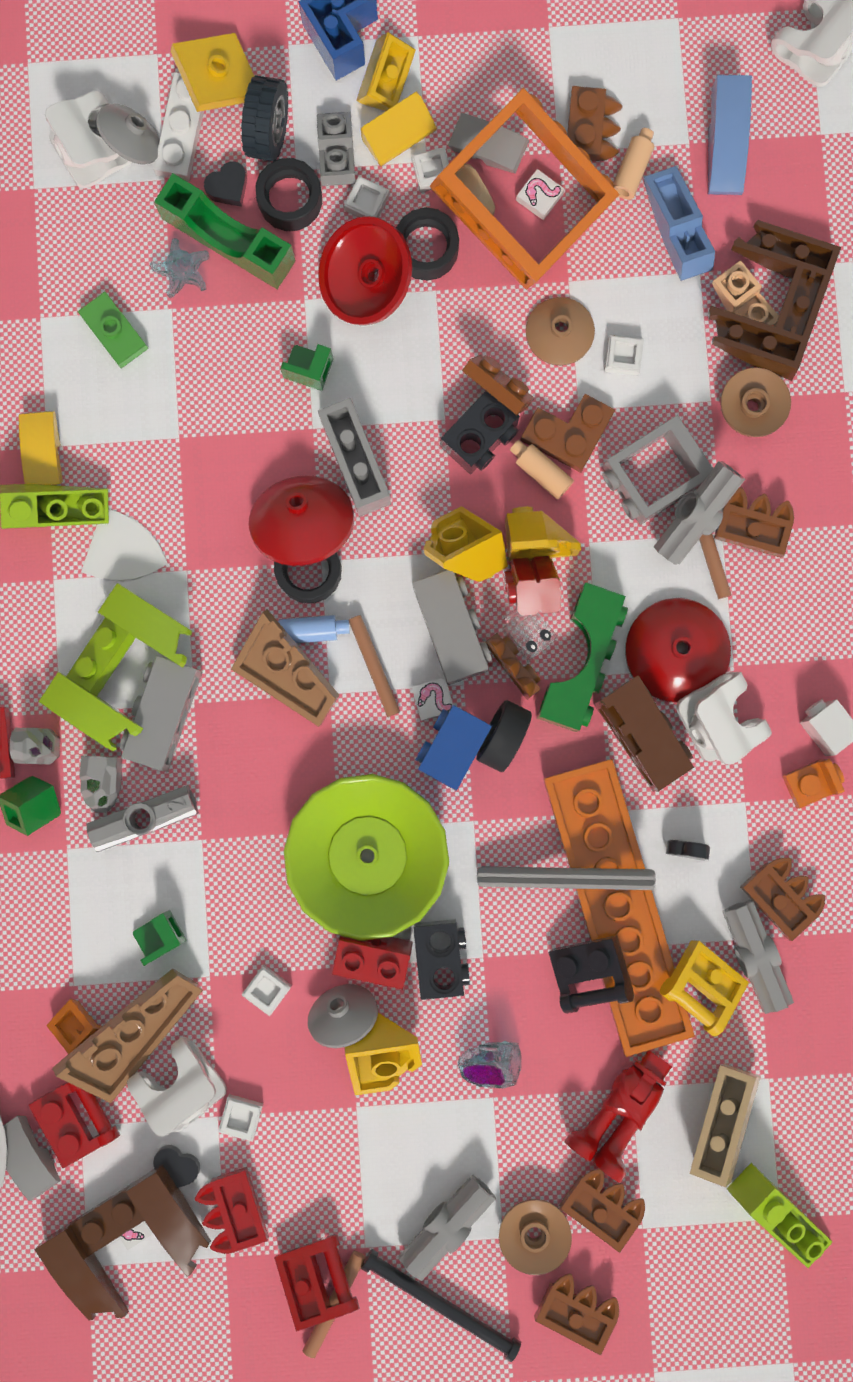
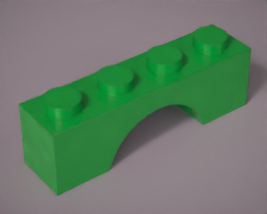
(201, 219)
(596, 615)

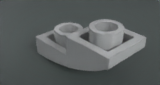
(336, 149)
(501, 151)
(26, 1162)

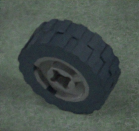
(264, 118)

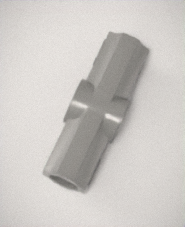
(699, 513)
(122, 826)
(758, 956)
(446, 1228)

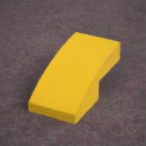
(39, 448)

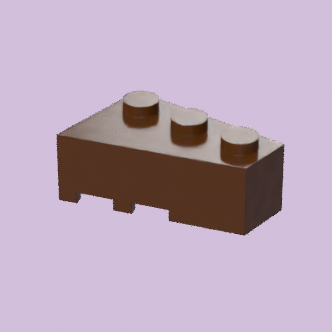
(645, 734)

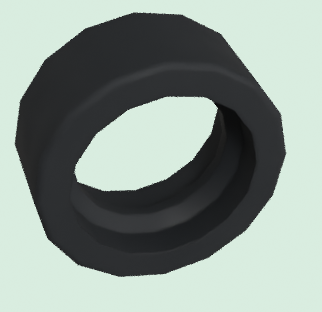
(283, 169)
(436, 219)
(310, 595)
(505, 736)

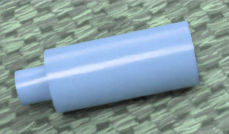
(315, 628)

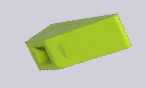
(52, 505)
(779, 1215)

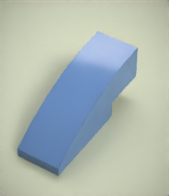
(729, 134)
(679, 223)

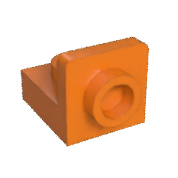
(814, 782)
(72, 1025)

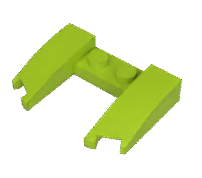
(76, 695)

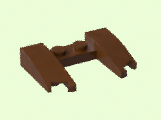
(810, 267)
(71, 1250)

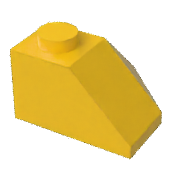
(536, 534)
(466, 545)
(382, 1057)

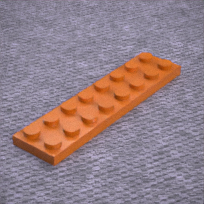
(600, 835)

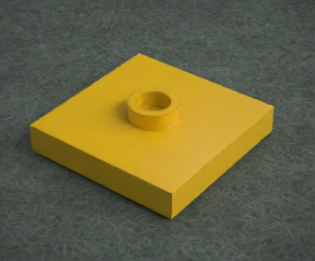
(213, 70)

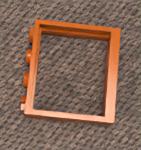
(486, 226)

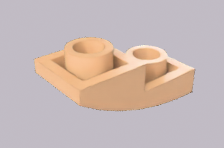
(741, 295)

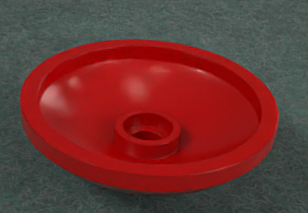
(349, 270)
(303, 532)
(653, 651)

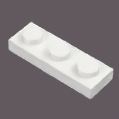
(178, 133)

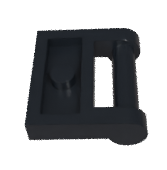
(590, 962)

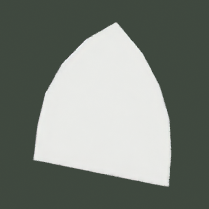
(122, 550)

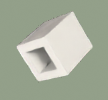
(829, 726)

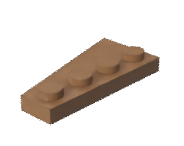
(128, 1039)

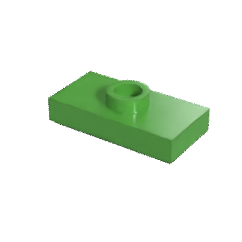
(113, 330)

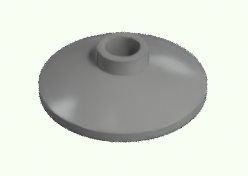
(128, 133)
(342, 1016)

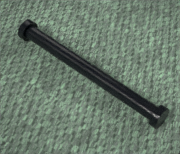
(441, 1305)

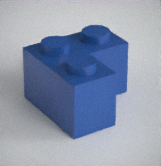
(334, 31)
(453, 747)

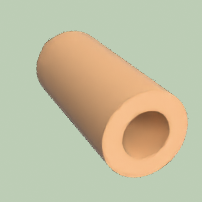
(634, 164)
(542, 469)

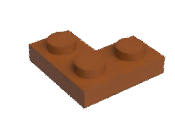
(572, 441)

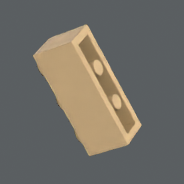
(725, 1125)

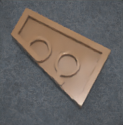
(284, 671)

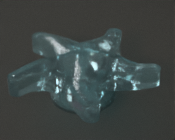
(181, 268)

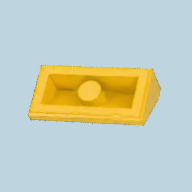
(386, 72)
(398, 129)

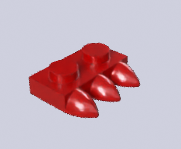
(236, 1212)

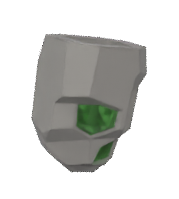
(100, 781)

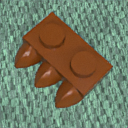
(587, 121)
(507, 390)
(755, 526)
(523, 676)
(783, 899)
(603, 1210)
(577, 1315)

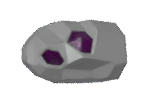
(34, 746)

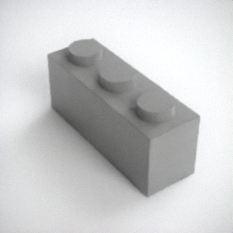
(354, 457)
(452, 626)
(160, 713)

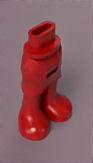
(633, 1097)

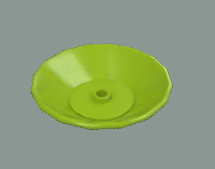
(327, 865)

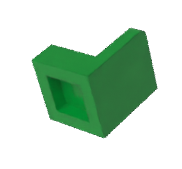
(308, 366)
(29, 805)
(158, 937)

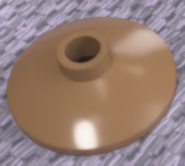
(556, 346)
(763, 388)
(536, 1254)

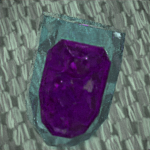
(491, 1064)

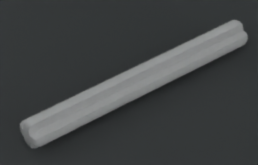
(566, 878)

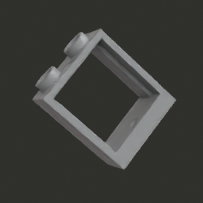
(686, 451)

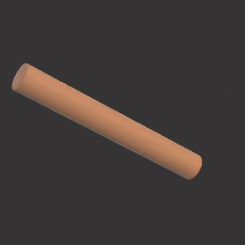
(715, 566)
(374, 666)
(320, 1330)

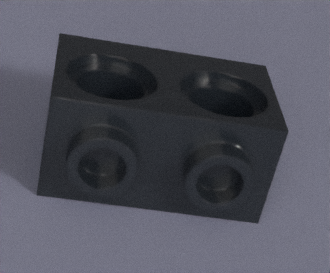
(473, 427)
(432, 959)

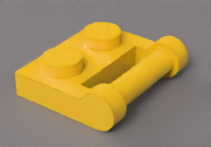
(713, 979)

